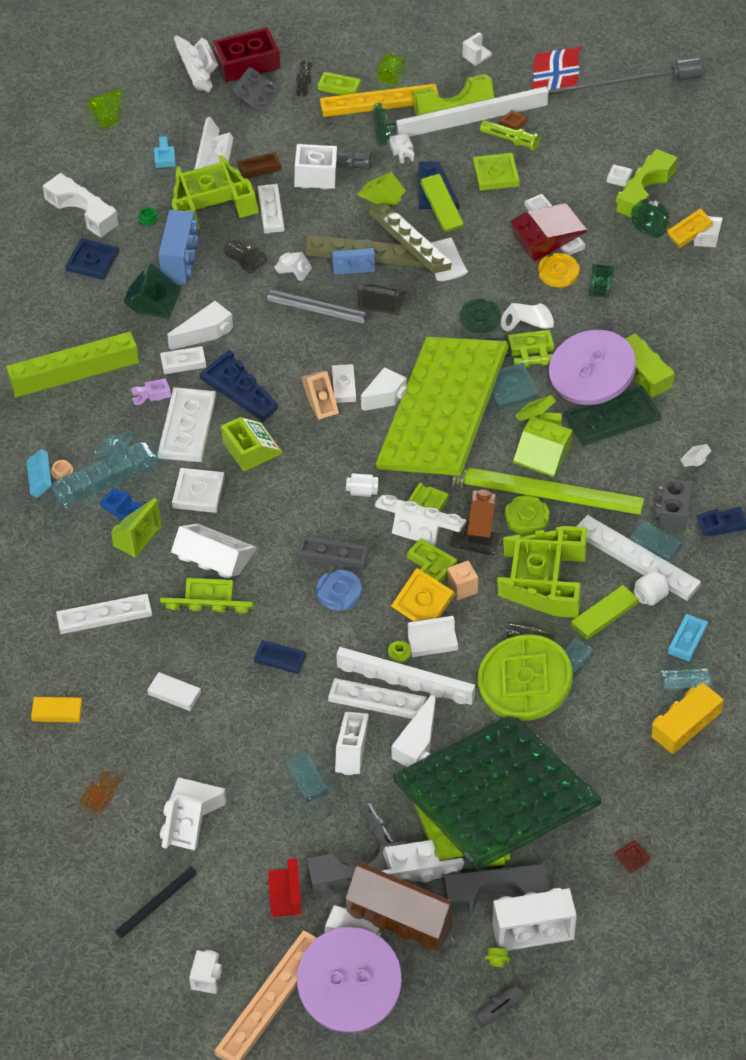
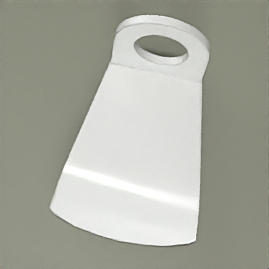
(709, 237)
(449, 250)
(532, 314)

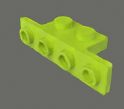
(210, 594)

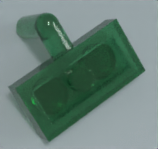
(382, 129)

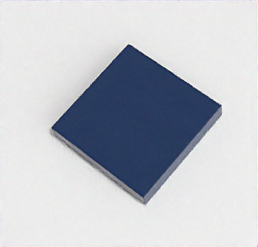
(92, 259)

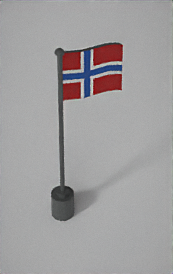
(560, 71)

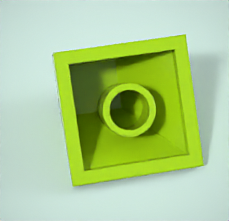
(137, 528)

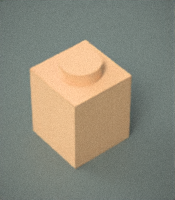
(462, 580)

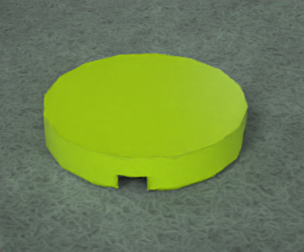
(522, 520)

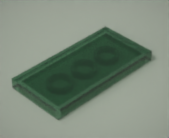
(621, 414)

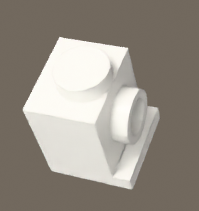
(205, 972)

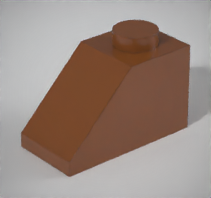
(481, 513)

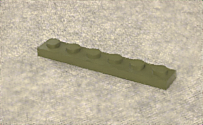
(410, 238)
(384, 252)

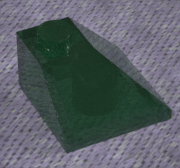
(152, 293)

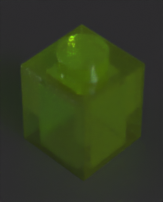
(390, 69)

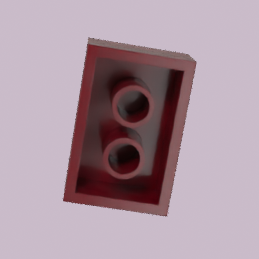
(246, 50)

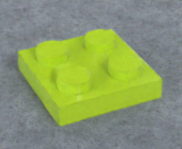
(496, 171)

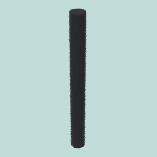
(155, 902)

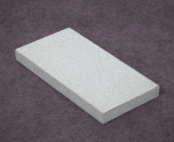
(187, 424)

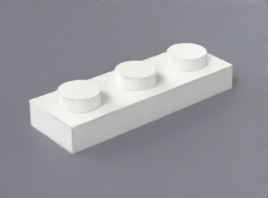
(195, 66)

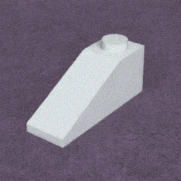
(202, 327)
(416, 738)
(351, 743)

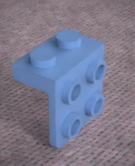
(353, 261)

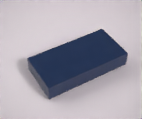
(280, 657)

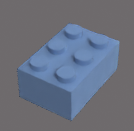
(178, 246)

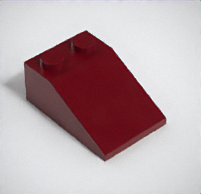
(546, 229)

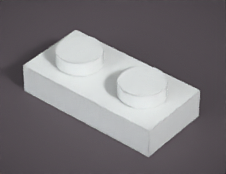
(183, 360)

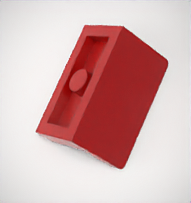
(285, 890)

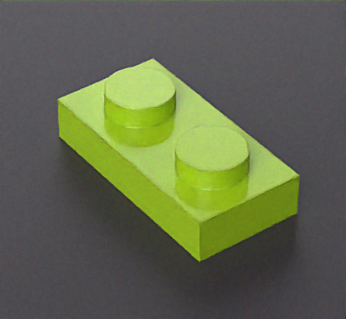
(339, 84)

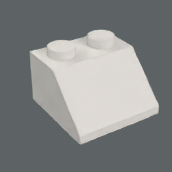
(315, 166)

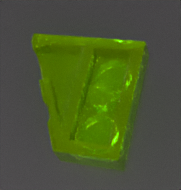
(106, 108)

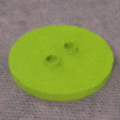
(525, 677)

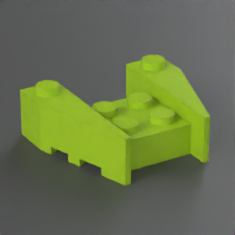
(213, 186)
(537, 570)

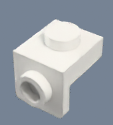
(294, 263)

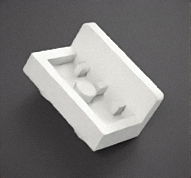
(182, 822)

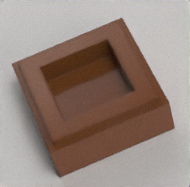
(513, 120)

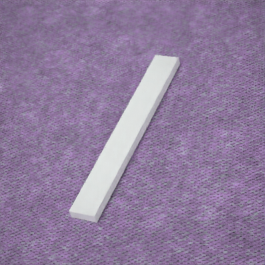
(472, 112)

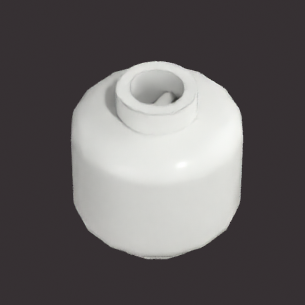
(651, 588)

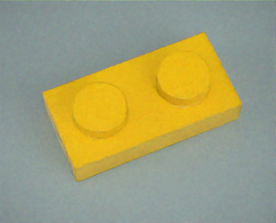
(689, 227)

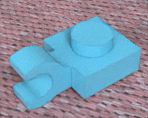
(164, 155)

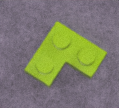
(431, 559)

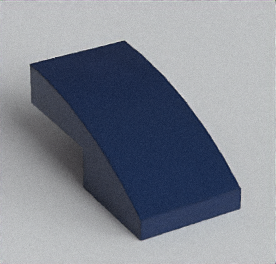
(718, 523)

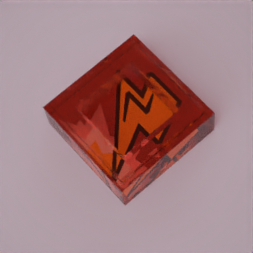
(632, 856)

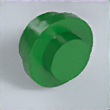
(147, 216)

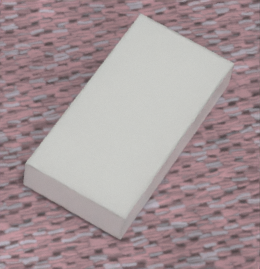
(174, 691)

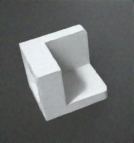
(474, 51)

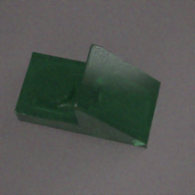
(601, 280)

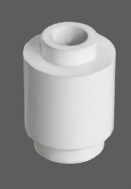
(362, 485)

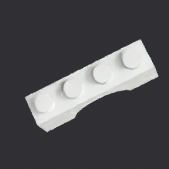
(65, 192)

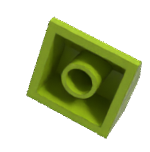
(543, 446)

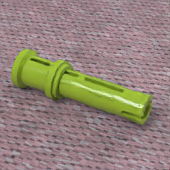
(518, 137)

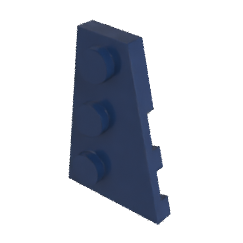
(428, 169)

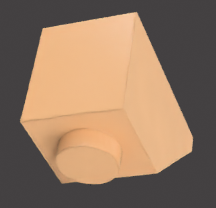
(320, 394)

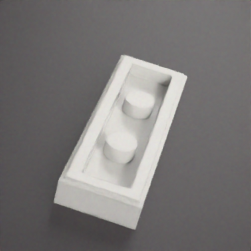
(270, 208)

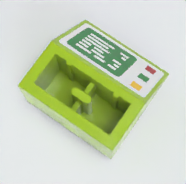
(249, 442)

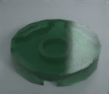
(650, 218)
(477, 321)

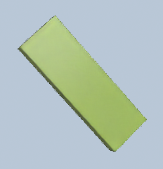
(441, 203)
(604, 612)

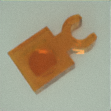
(99, 795)

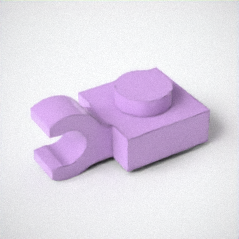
(153, 390)

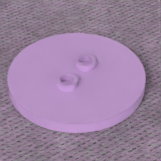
(592, 367)
(349, 979)

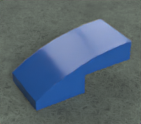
(119, 504)

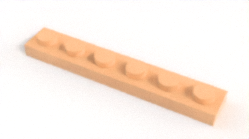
(265, 1003)

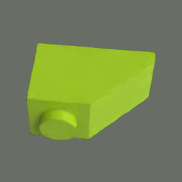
(383, 190)

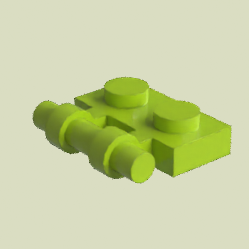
(531, 343)

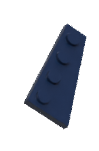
(235, 383)

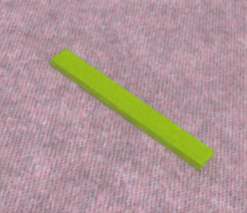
(554, 491)

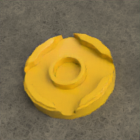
(552, 272)

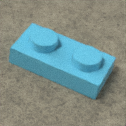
(39, 473)
(687, 637)

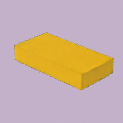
(56, 709)

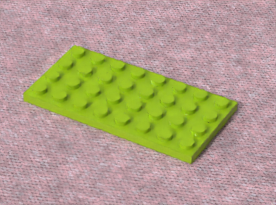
(442, 406)

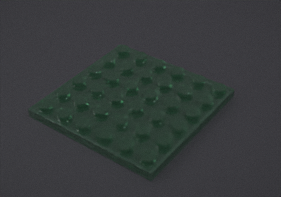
(496, 790)

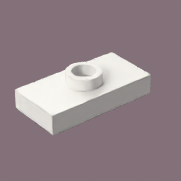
(344, 383)

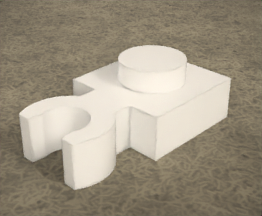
(401, 145)

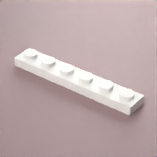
(638, 557)
(405, 675)

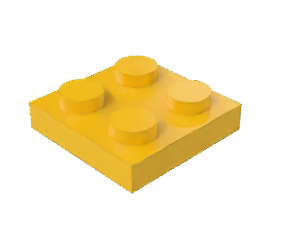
(423, 597)

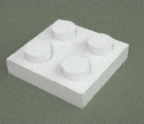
(198, 490)

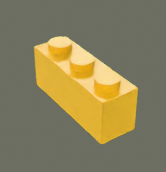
(687, 717)

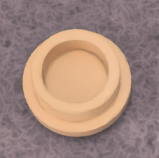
(60, 469)

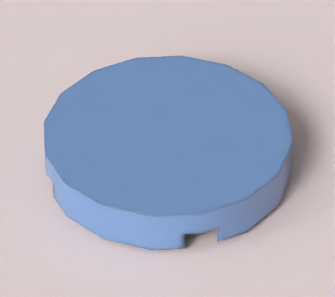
(337, 596)

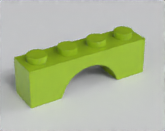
(475, 90)
(656, 169)

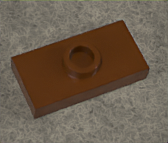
(259, 165)

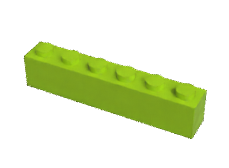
(72, 364)

